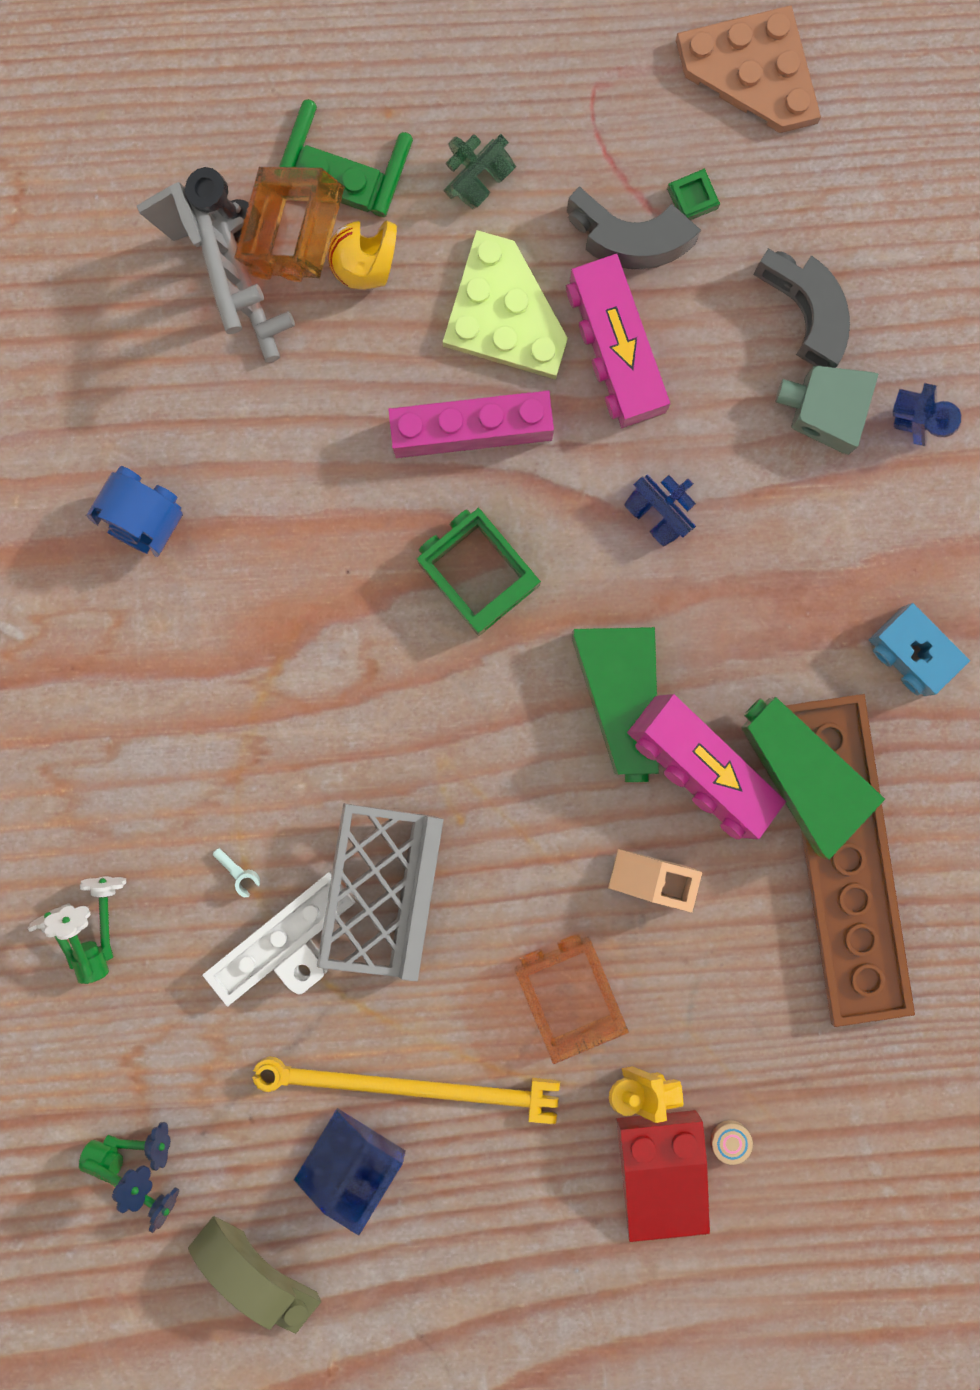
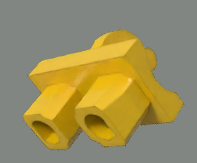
(645, 1094)

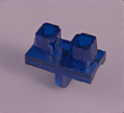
(922, 412)
(650, 494)

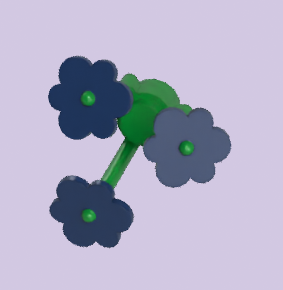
(131, 1191)

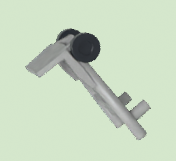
(215, 225)

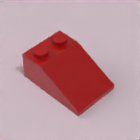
(664, 1176)

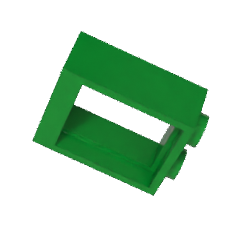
(461, 527)

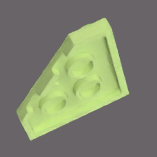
(503, 311)

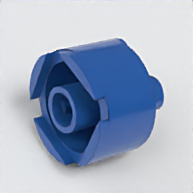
(136, 512)

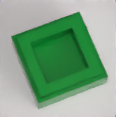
(694, 195)

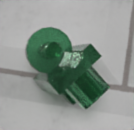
(491, 157)

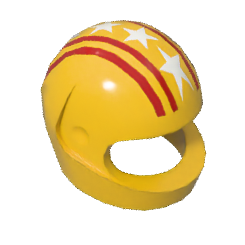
(362, 260)

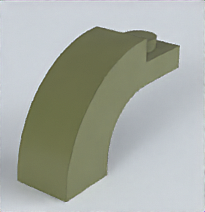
(248, 1280)

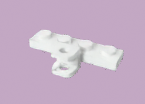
(280, 946)

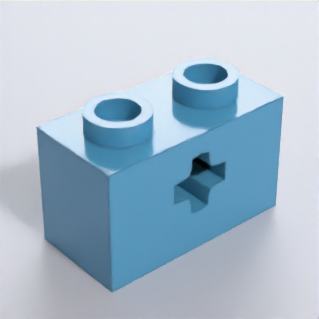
(938, 655)

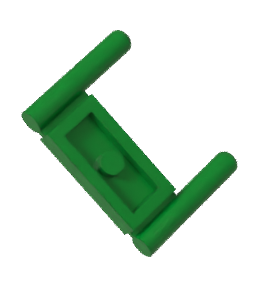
(364, 186)

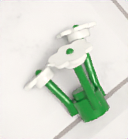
(66, 922)

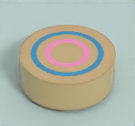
(731, 1142)

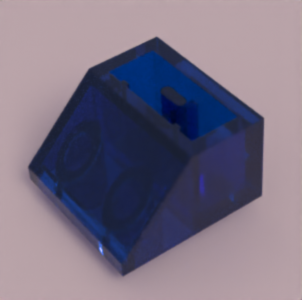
(349, 1171)

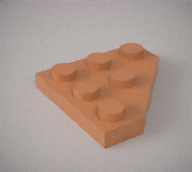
(754, 66)

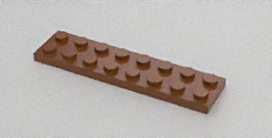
(856, 888)

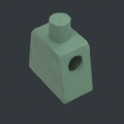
(830, 405)

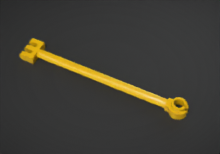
(529, 1099)

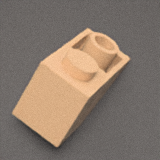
(655, 880)

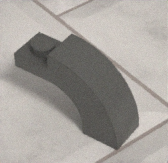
(636, 243)
(820, 301)

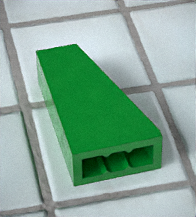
(621, 685)
(814, 780)

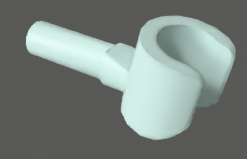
(237, 872)

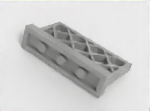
(414, 899)

